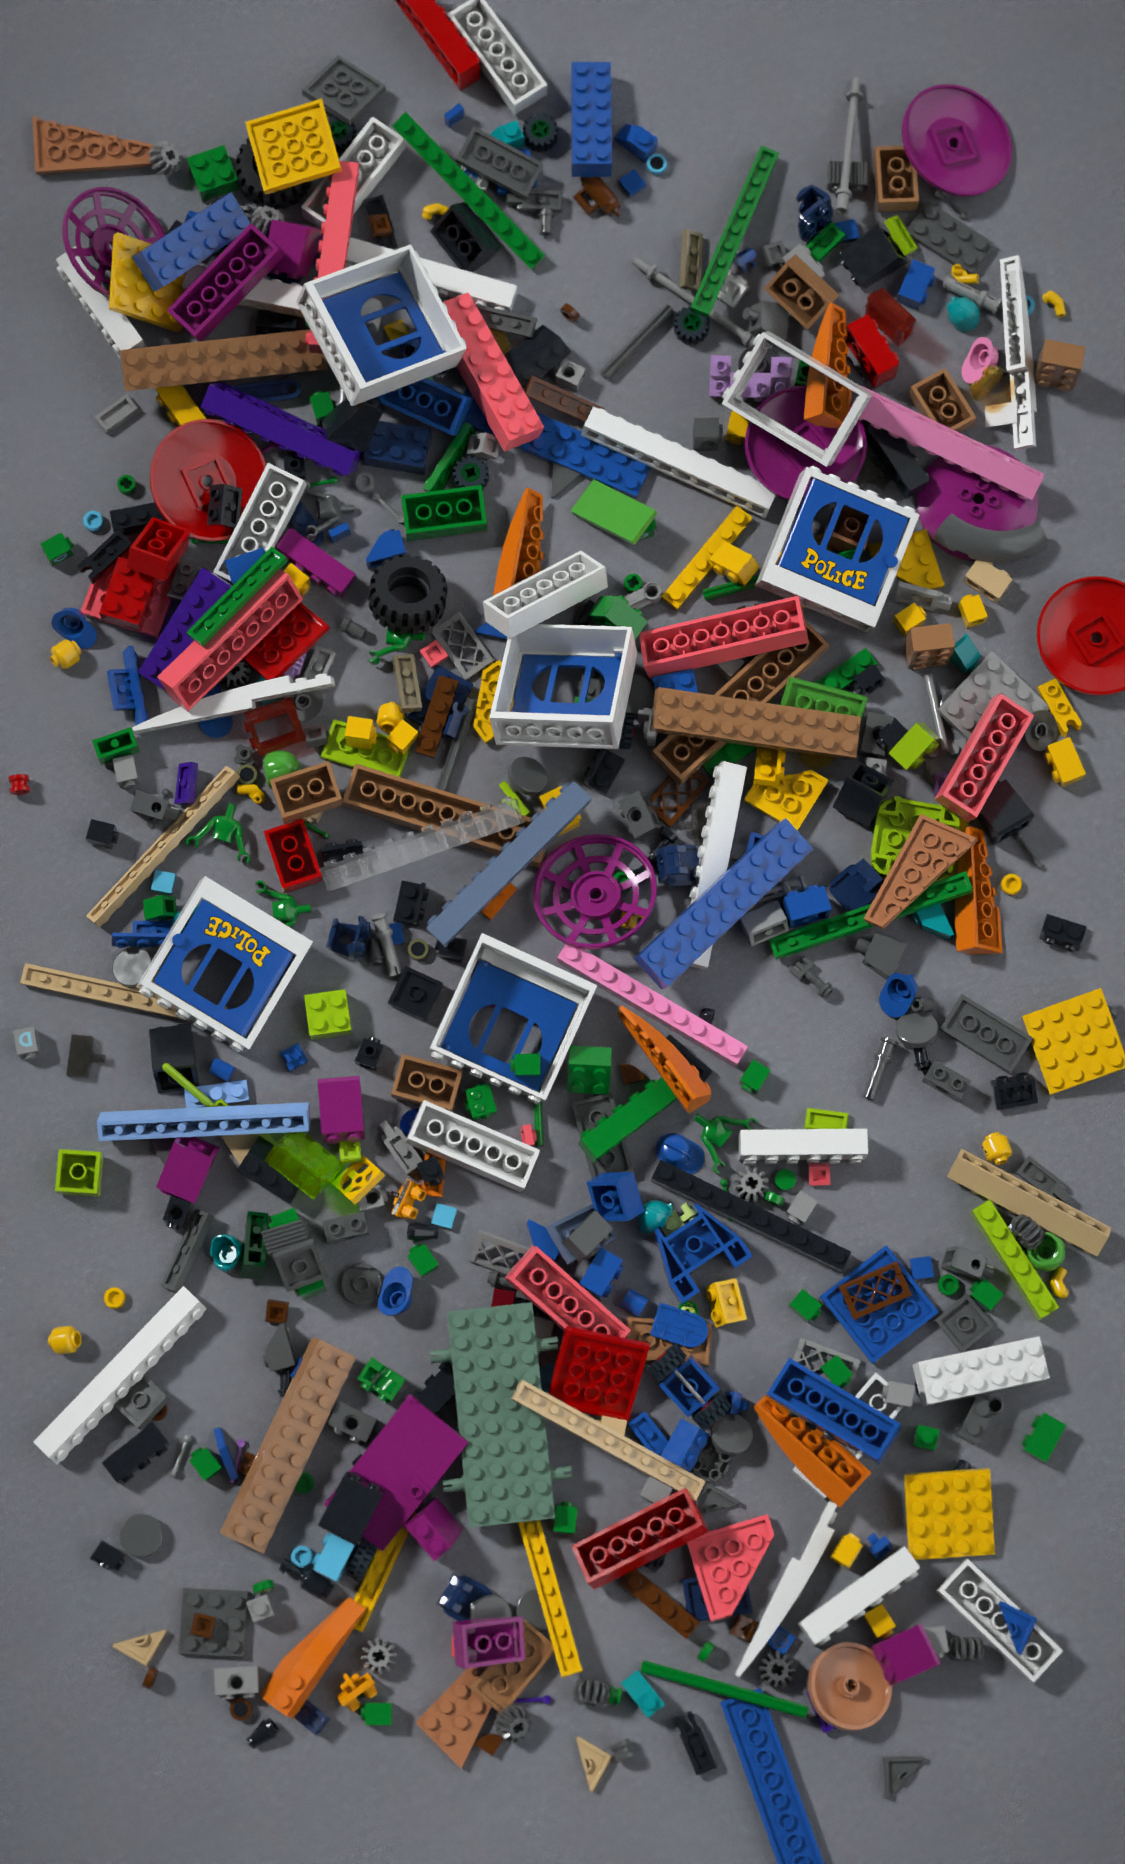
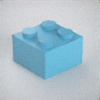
(334, 1556)

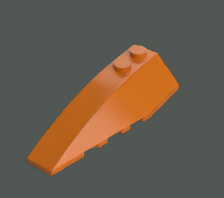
(827, 400)
(522, 546)
(975, 913)
(668, 1061)
(820, 1460)
(309, 1660)

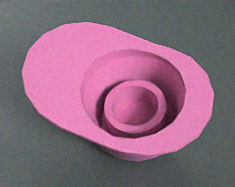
(980, 356)

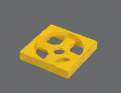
(364, 1185)

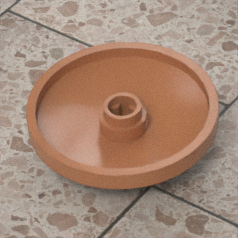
(848, 1687)

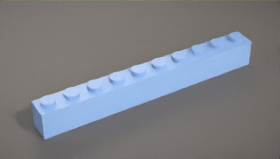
(204, 1121)

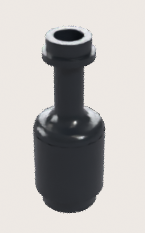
(310, 1582)

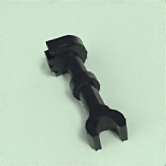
(668, 836)

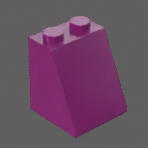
(298, 246)
(341, 1109)
(187, 1168)
(434, 1528)

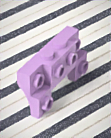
(761, 384)

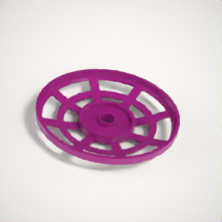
(103, 235)
(592, 882)

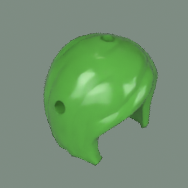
(279, 764)
(1053, 1247)

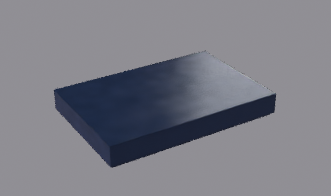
(696, 1605)

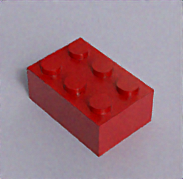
(872, 351)
(158, 549)
(128, 597)
(293, 856)

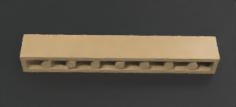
(1026, 1199)

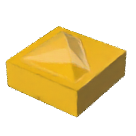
(396, 330)

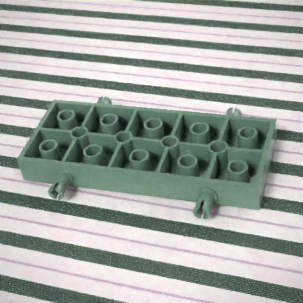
(507, 1447)

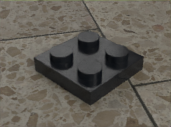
(415, 993)

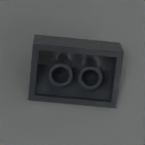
(465, 237)
(537, 355)
(260, 1172)

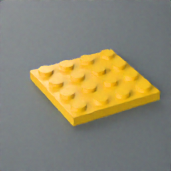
(293, 146)
(132, 293)
(1075, 1041)
(949, 1513)

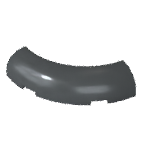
(990, 544)

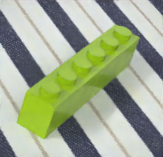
(1014, 1260)

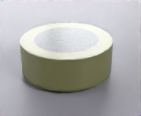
(247, 774)
(418, 949)

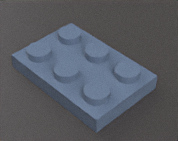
(564, 1227)

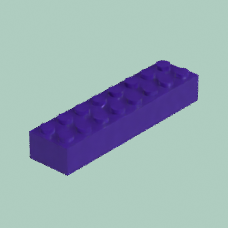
(280, 427)

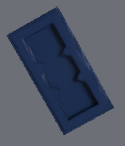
(312, 1718)

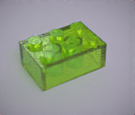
(304, 1163)

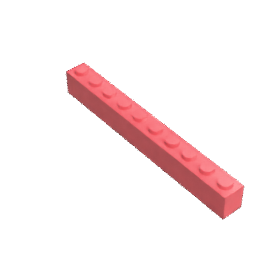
(336, 228)

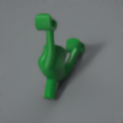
(398, 643)
(224, 830)
(286, 909)
(718, 1133)

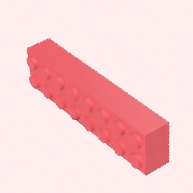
(492, 378)
(724, 637)
(203, 667)

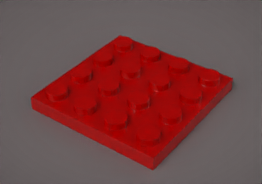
(286, 642)
(598, 1372)

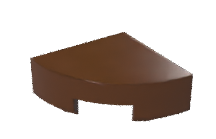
(630, 1074)
(489, 1743)

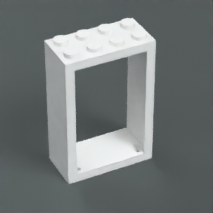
(741, 378)

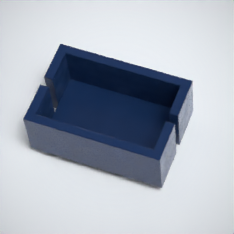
(398, 447)

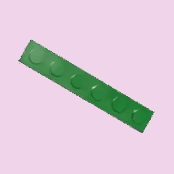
(237, 596)

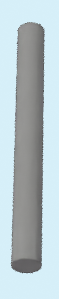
(937, 717)

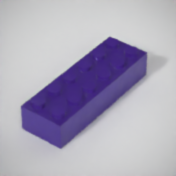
(200, 597)

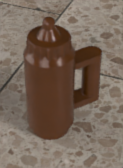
(600, 193)

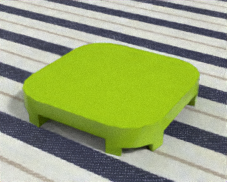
(893, 826)

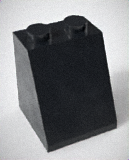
(872, 257)
(353, 424)
(862, 793)
(1004, 813)
(177, 1048)
(352, 1507)

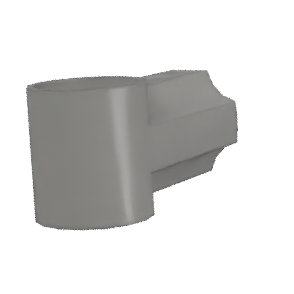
(640, 599)

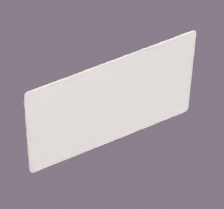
(1001, 414)

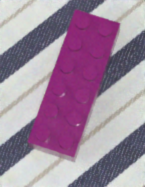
(225, 283)

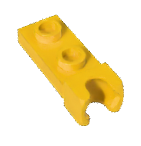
(1059, 706)

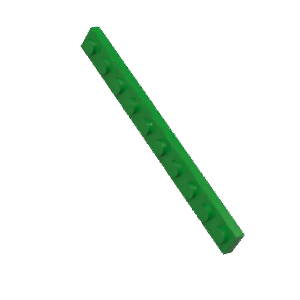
(468, 190)
(734, 232)
(837, 678)
(853, 921)

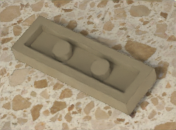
(691, 260)
(407, 683)

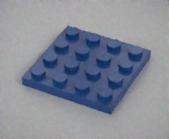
(887, 1326)

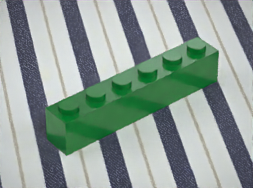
(626, 1119)

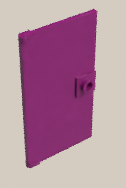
(407, 1463)

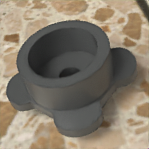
(239, 755)

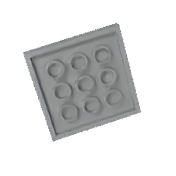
(986, 681)

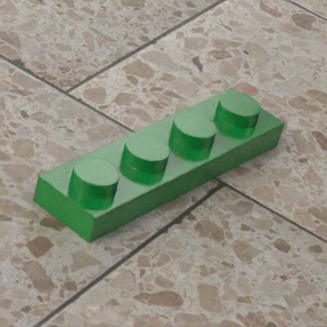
(454, 452)

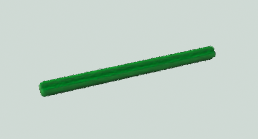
(731, 587)
(724, 1689)

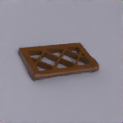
(680, 809)
(890, 1299)

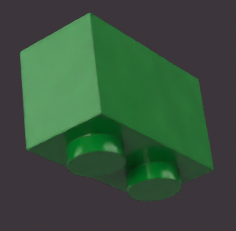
(116, 745)
(1043, 1437)

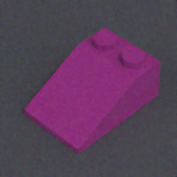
(488, 1641)
(905, 1654)

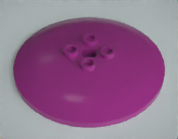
(969, 121)
(780, 464)
(953, 491)

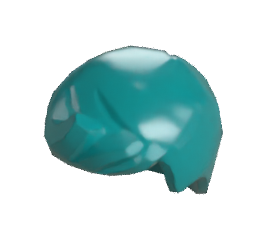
(963, 314)
(654, 1215)
(226, 1251)

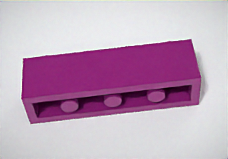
(316, 563)

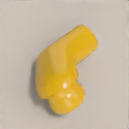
(435, 208)
(962, 276)
(1057, 301)
(253, 791)
(1057, 1283)

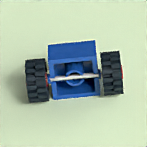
(689, 1386)

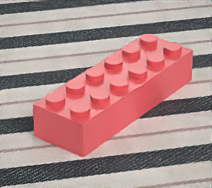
(984, 757)
(561, 1295)

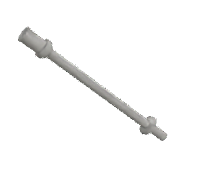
(844, 194)
(746, 337)

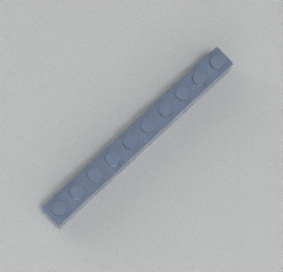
(509, 863)

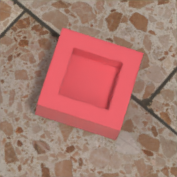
(434, 654)
(528, 1135)
(819, 1174)

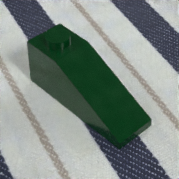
(254, 1247)

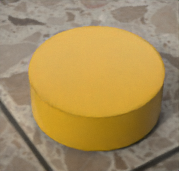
(1011, 884)
(114, 1298)

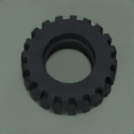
(252, 184)
(412, 573)

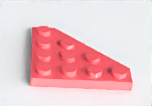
(727, 1562)

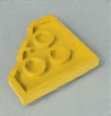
(918, 562)
(485, 701)
(791, 798)

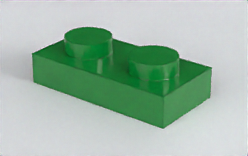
(825, 242)

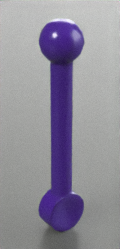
(546, 1699)

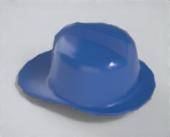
(74, 627)
(898, 994)
(680, 1152)
(396, 1292)

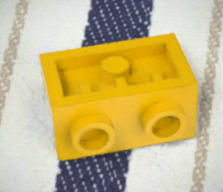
(768, 767)
(725, 1302)

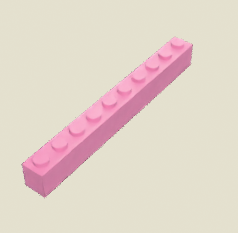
(952, 446)
(652, 1004)

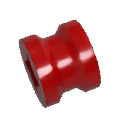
(19, 784)

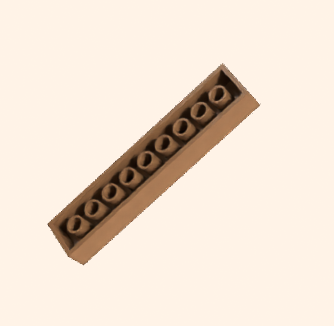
(218, 360)
(758, 681)
(755, 723)
(419, 806)
(287, 1445)

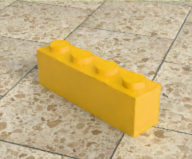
(179, 404)

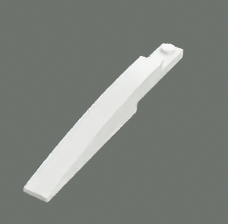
(1018, 352)
(235, 701)
(790, 1586)

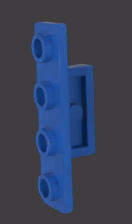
(126, 687)
(144, 935)

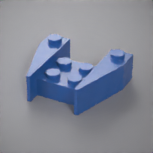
(695, 1245)

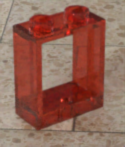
(890, 316)
(270, 711)

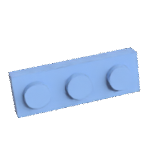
(230, 1092)

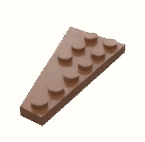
(78, 149)
(922, 860)
(456, 1717)

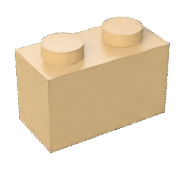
(988, 580)

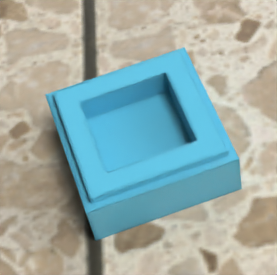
(163, 882)
(444, 1216)

